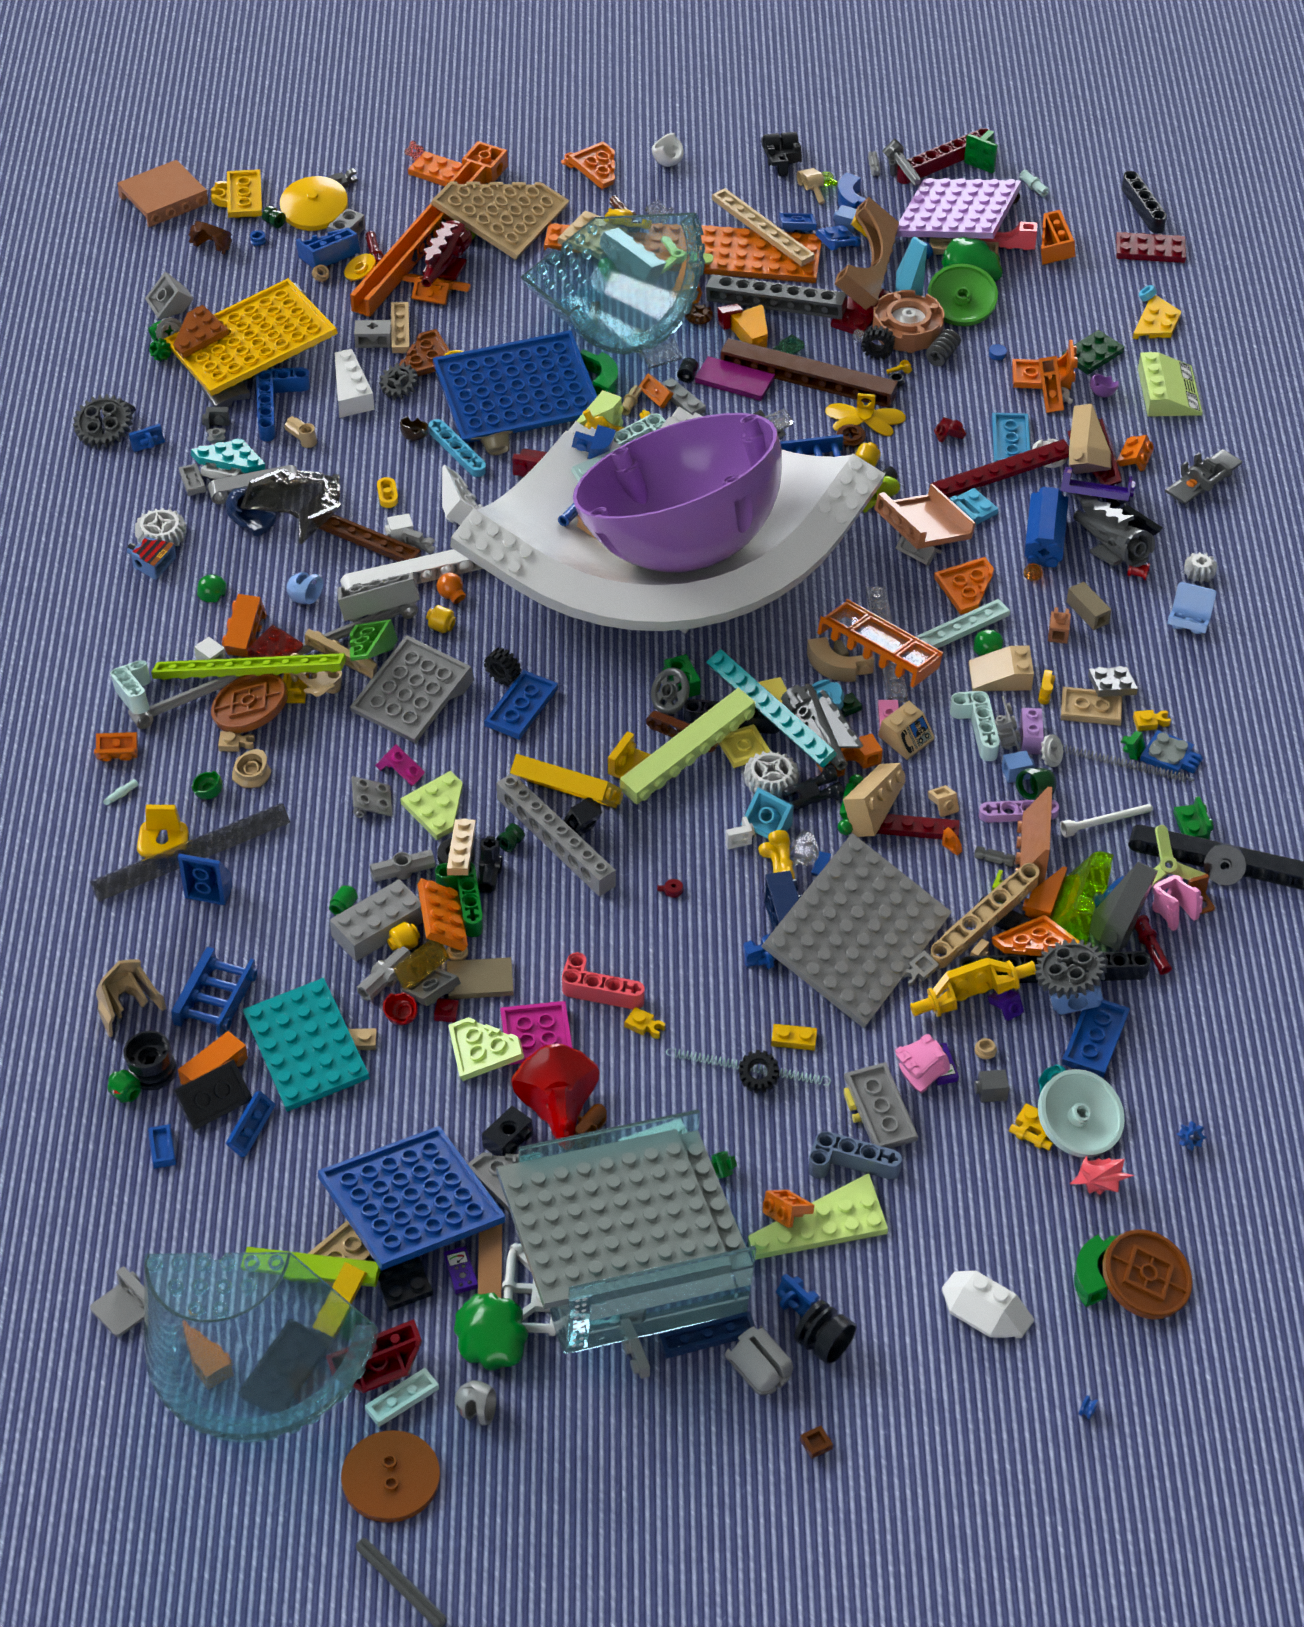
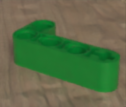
(468, 895)

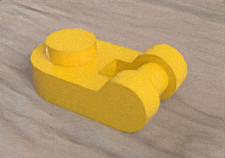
(1046, 687)

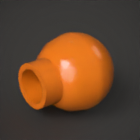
(451, 587)

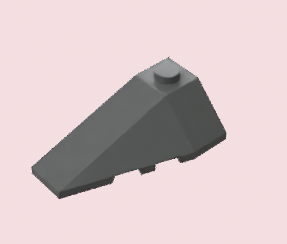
(1120, 910)

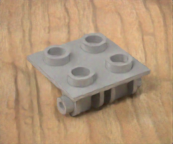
(1005, 728)
(370, 797)

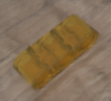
(420, 963)

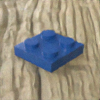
(797, 221)

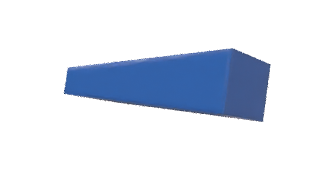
(820, 863)

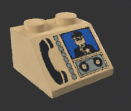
(906, 730)

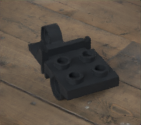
(782, 150)

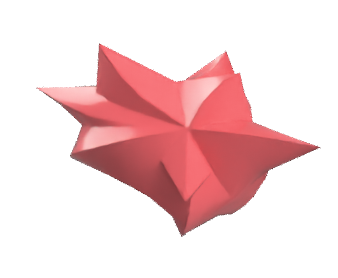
(1101, 1175)

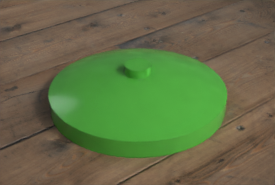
(964, 293)

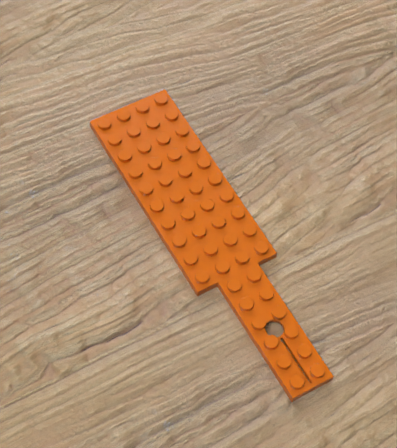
(740, 253)

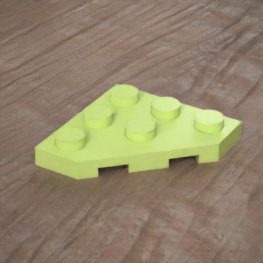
(436, 804)
(482, 1048)

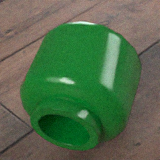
(124, 1086)

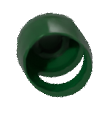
(1039, 781)

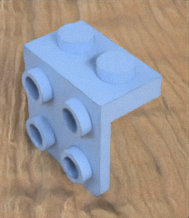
(1192, 608)

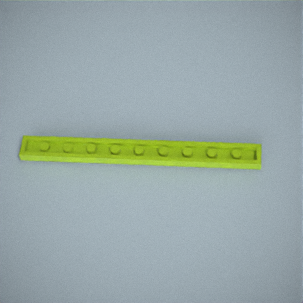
(249, 666)

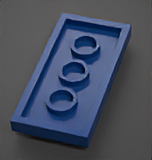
(521, 704)
(1096, 1037)

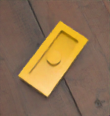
(794, 1037)

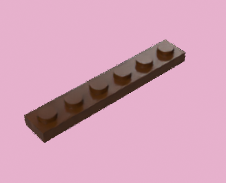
(370, 539)

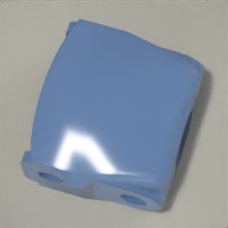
(1091, 1000)

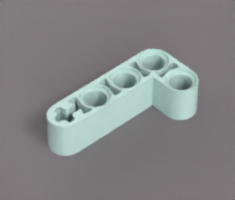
(644, 426)
(128, 685)
(978, 708)

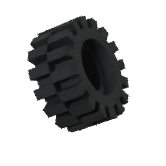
(878, 350)
(502, 666)
(759, 1058)

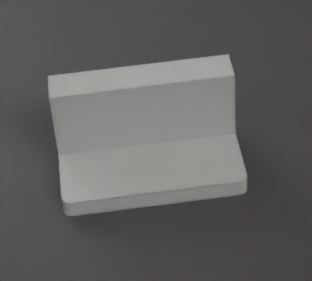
(923, 555)

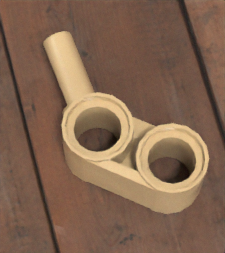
(812, 180)

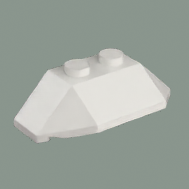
(986, 1305)

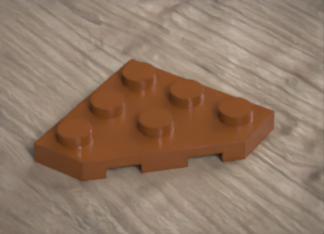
(198, 331)
(421, 354)

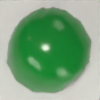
(211, 588)
(987, 642)
(207, 785)

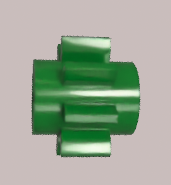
(160, 349)
(723, 1164)

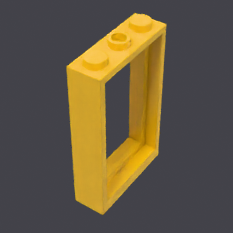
(566, 781)

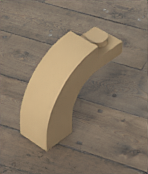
(835, 665)

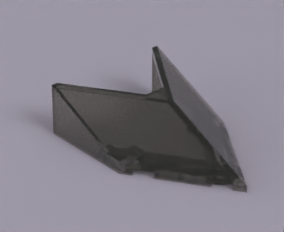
(303, 494)

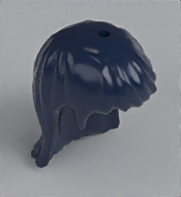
(255, 520)

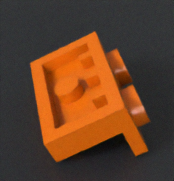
(785, 1205)

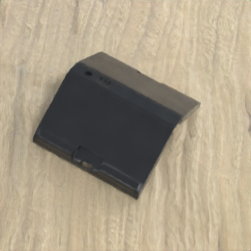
(1139, 521)

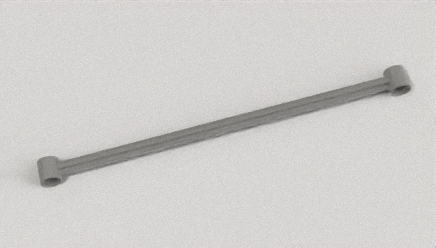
(146, 719)

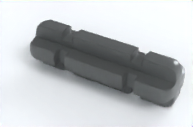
(994, 856)

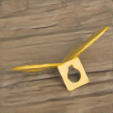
(877, 419)

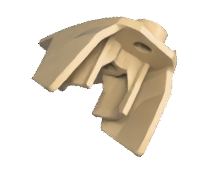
(121, 978)

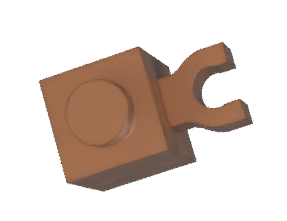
(1059, 626)

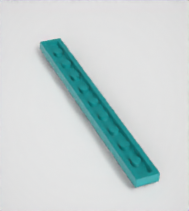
(772, 709)

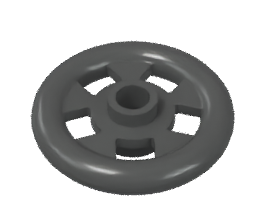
(670, 691)

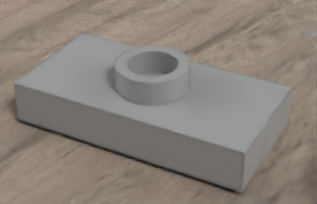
(192, 479)

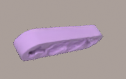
(1017, 806)

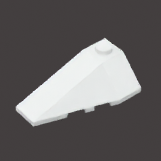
(456, 498)

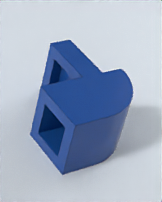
(596, 444)

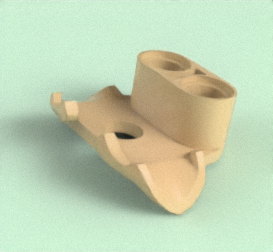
(320, 682)

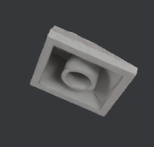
(168, 297)

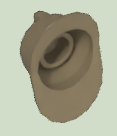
(496, 443)

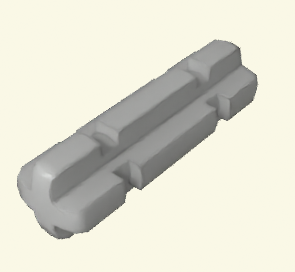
(874, 163)

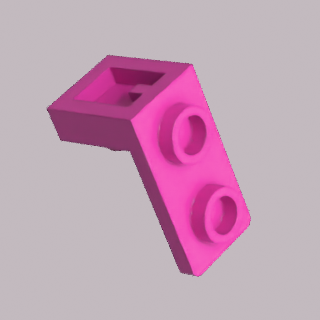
(402, 764)

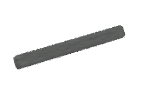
(401, 1583)

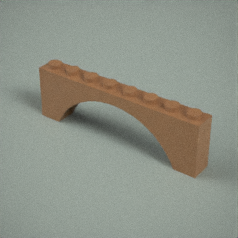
(865, 283)

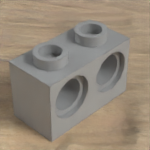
(348, 219)

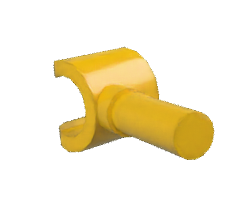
(904, 365)

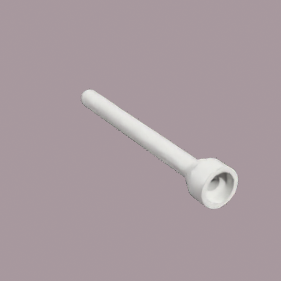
(1069, 828)

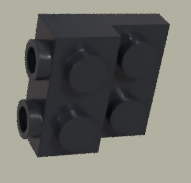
(404, 1284)

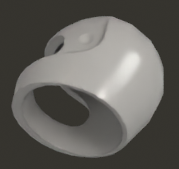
(476, 1399)

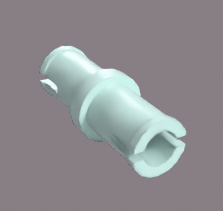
(1034, 183)

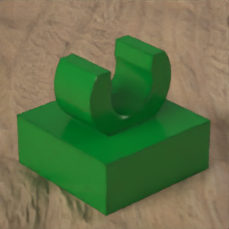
(1134, 745)

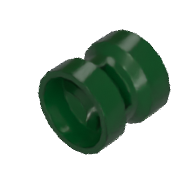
(274, 217)
(512, 835)

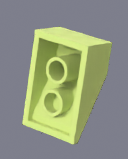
(608, 406)

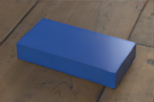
(161, 1146)

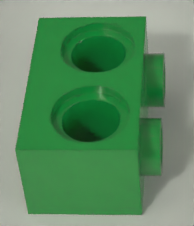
(684, 664)

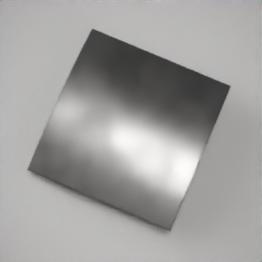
(227, 396)

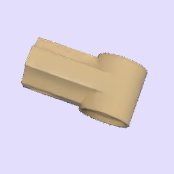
(303, 431)

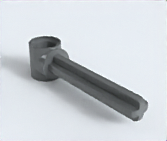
(895, 152)

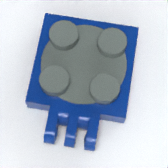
(1171, 753)

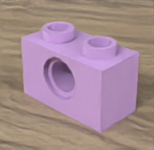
(1031, 730)

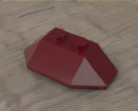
(391, 1357)

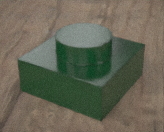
(851, 705)

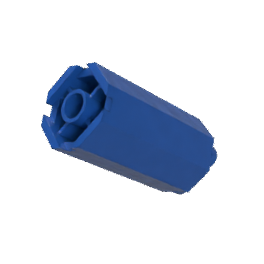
(1046, 527)

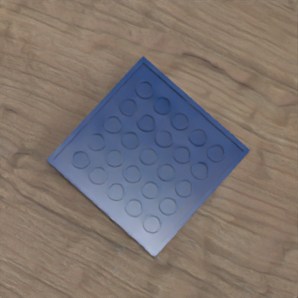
(410, 1197)

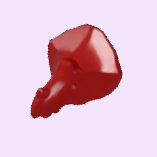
(556, 1085)

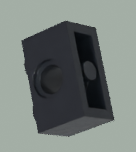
(583, 816)
(510, 1122)

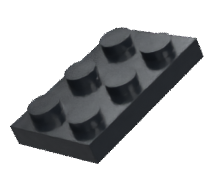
(212, 1094)

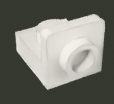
(741, 835)

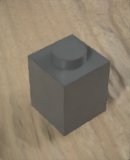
(992, 1086)

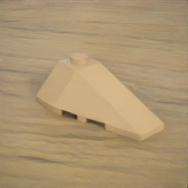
(1087, 442)

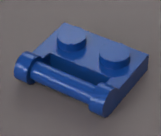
(837, 237)

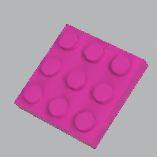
(537, 1025)

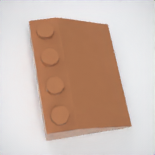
(1035, 834)

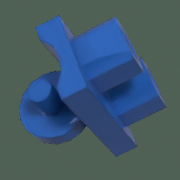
(146, 438)
(757, 955)
(794, 1295)

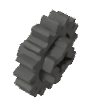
(399, 381)

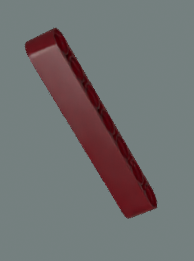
(938, 157)

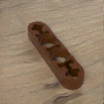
(661, 723)

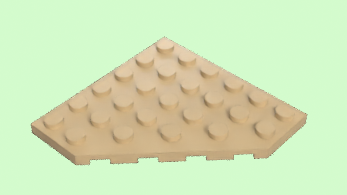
(502, 213)

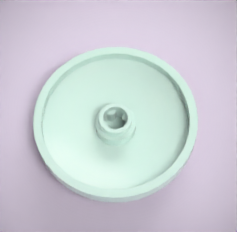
(1081, 1113)

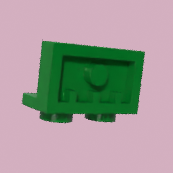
(1194, 819)

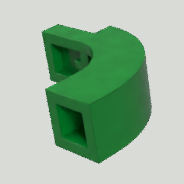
(606, 370)
(1087, 1278)

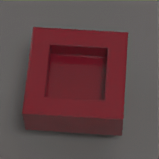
(446, 1010)

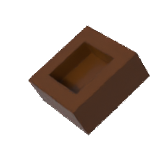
(816, 1442)

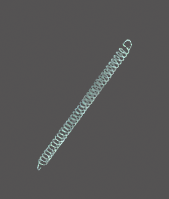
(707, 1059)

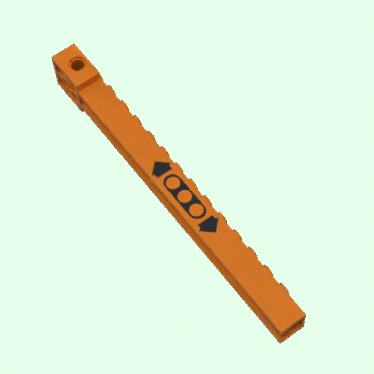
(481, 164)

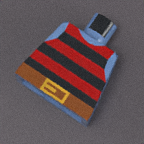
(152, 556)

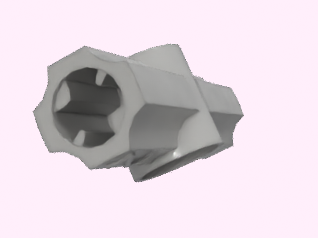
(402, 865)
(382, 975)

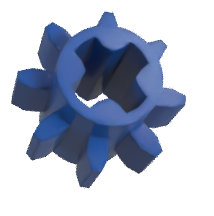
(1194, 1140)

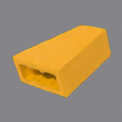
(751, 326)

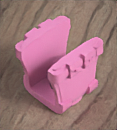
(1178, 894)
(922, 1062)

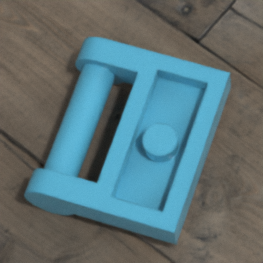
(979, 505)

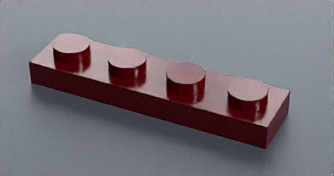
(917, 826)

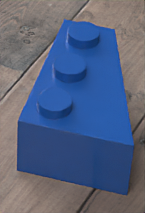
(329, 248)

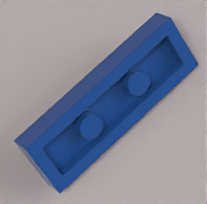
(250, 1124)

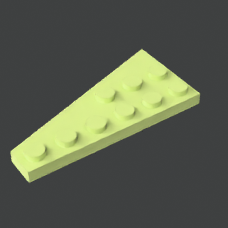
(837, 1218)

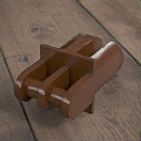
(592, 1120)

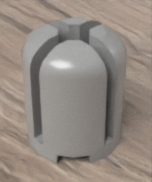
(760, 1361)

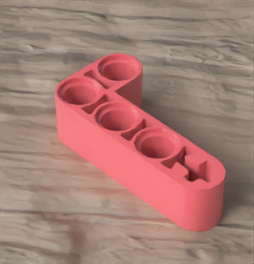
(599, 988)

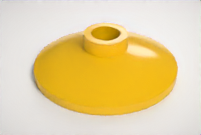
(359, 267)

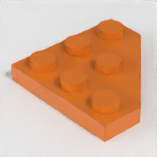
(596, 163)
(966, 583)
(1032, 937)

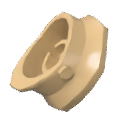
(251, 769)

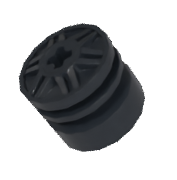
(150, 1059)
(825, 1332)

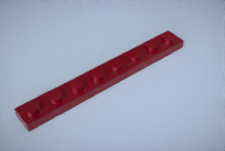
(1003, 468)

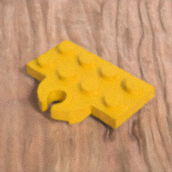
(239, 193)

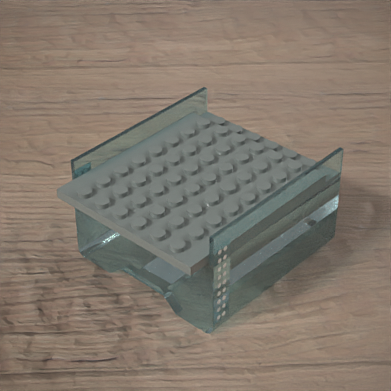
(628, 1231)

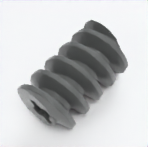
(943, 347)

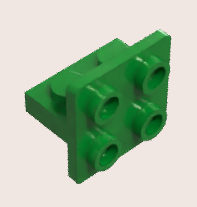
(981, 151)

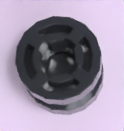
(687, 370)

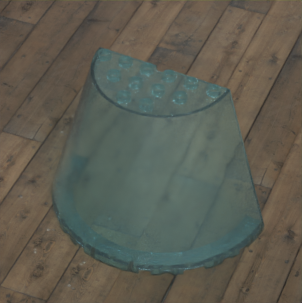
(638, 271)
(249, 1342)

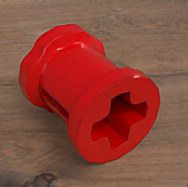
(1141, 571)

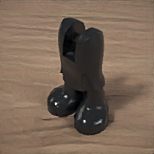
(810, 792)

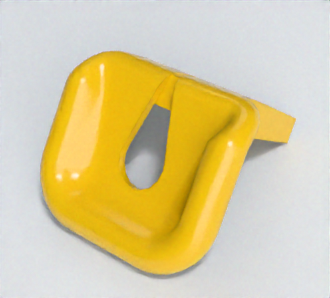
(157, 819)

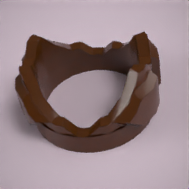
(203, 232)

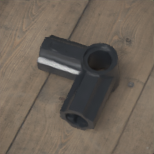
(489, 864)

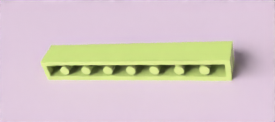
(687, 746)

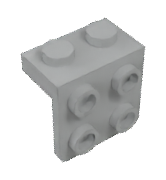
(122, 1305)

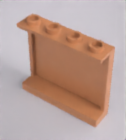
(163, 192)
(926, 518)

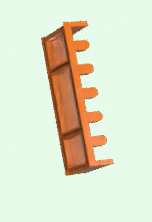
(884, 639)

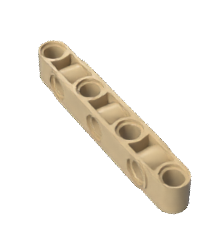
(985, 914)

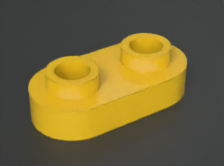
(387, 492)

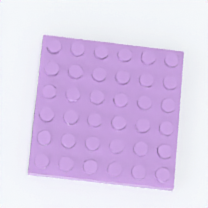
(958, 208)

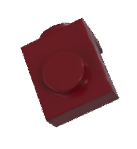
(949, 427)

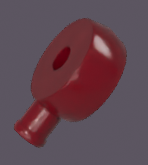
(672, 888)

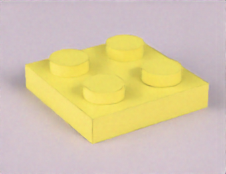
(743, 745)

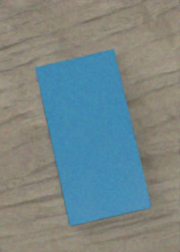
(1010, 434)

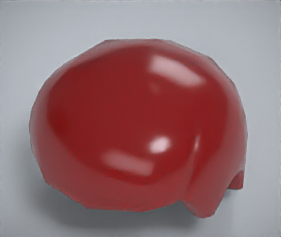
(400, 1008)

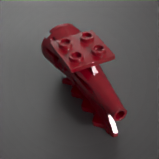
(443, 255)

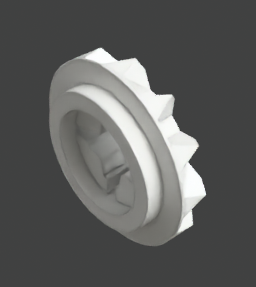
(1052, 756)

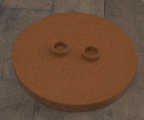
(249, 702)
(1147, 1274)
(390, 1476)

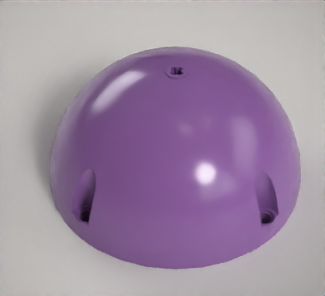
(684, 492)

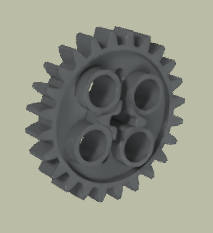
(115, 420)
(1070, 968)

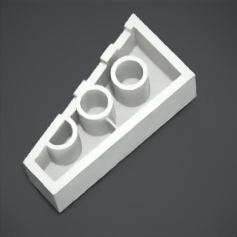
(352, 386)

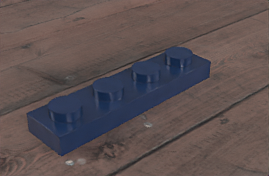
(705, 1334)

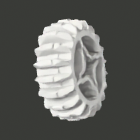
(161, 525)
(770, 772)

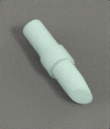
(121, 792)

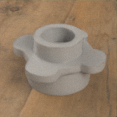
(216, 435)

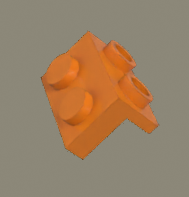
(1136, 451)
(116, 746)

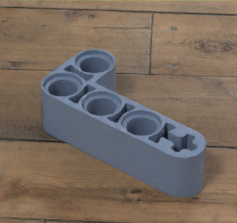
(834, 1149)

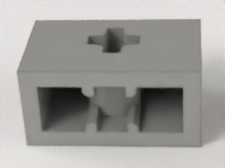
(372, 333)

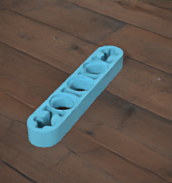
(458, 454)

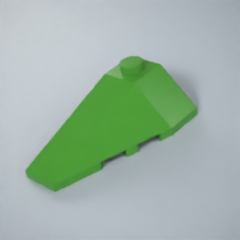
(372, 639)

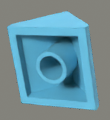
(769, 813)

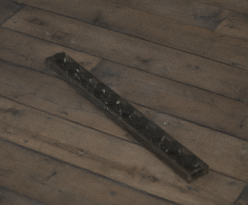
(199, 847)

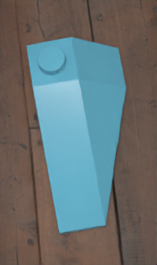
(912, 268)

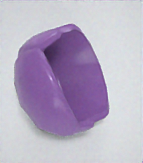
(1103, 386)

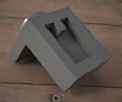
(216, 417)

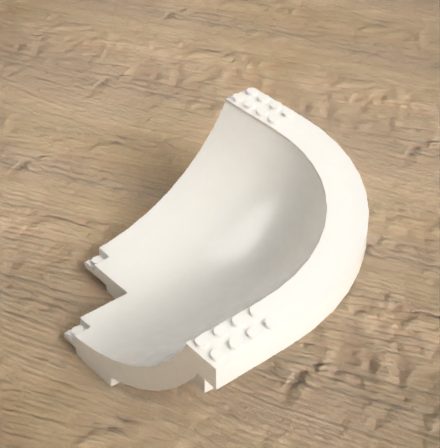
(581, 578)

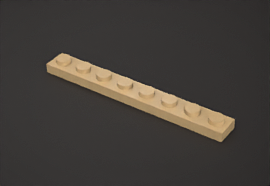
(763, 227)

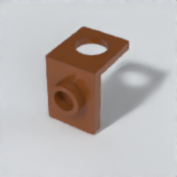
(1201, 883)

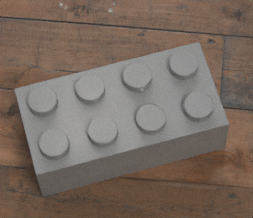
(368, 923)

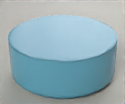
(1147, 293)

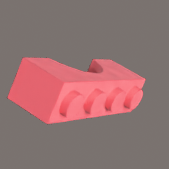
(1021, 237)

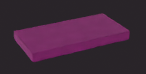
(734, 378)

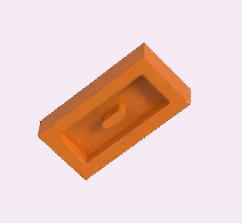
(655, 390)

